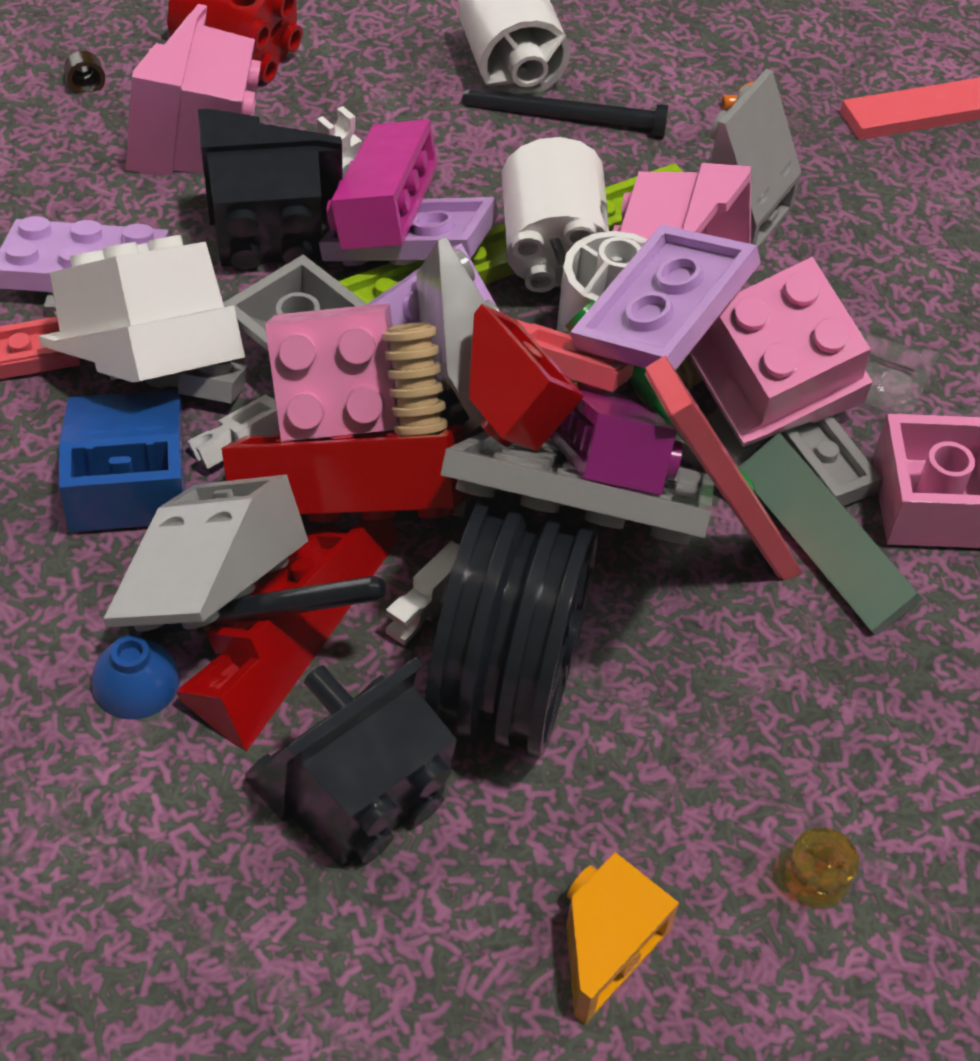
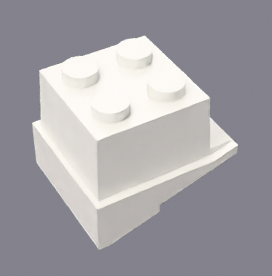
(143, 310)

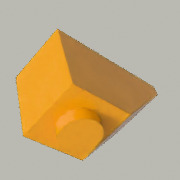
(612, 929)

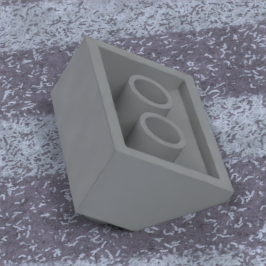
(290, 289)

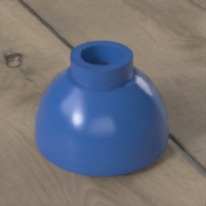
(134, 678)

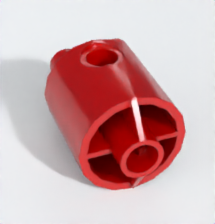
(267, 21)

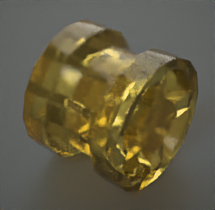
(815, 884)

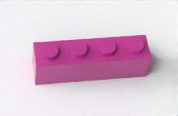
(384, 185)

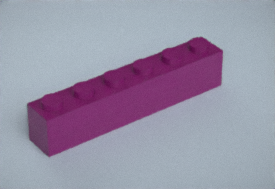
(619, 443)

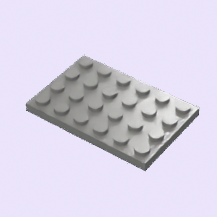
(551, 481)

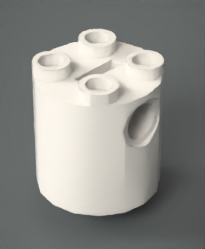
(515, 43)
(550, 202)
(591, 268)

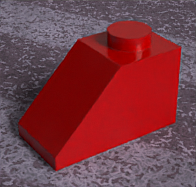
(516, 382)

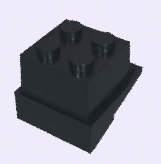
(266, 187)
(360, 765)

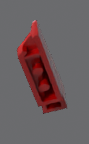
(269, 655)

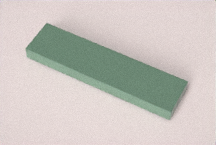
(830, 535)

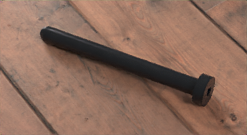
(569, 110)
(285, 603)

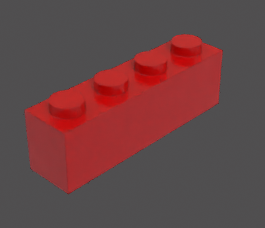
(354, 472)

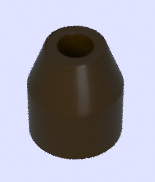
(83, 66)

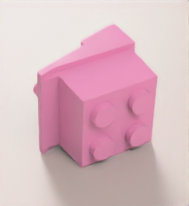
(174, 80)
(705, 202)
(783, 355)

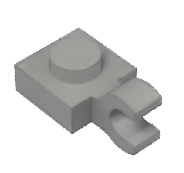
(213, 382)

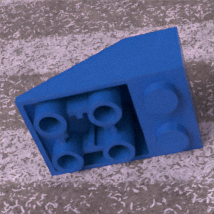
(120, 458)

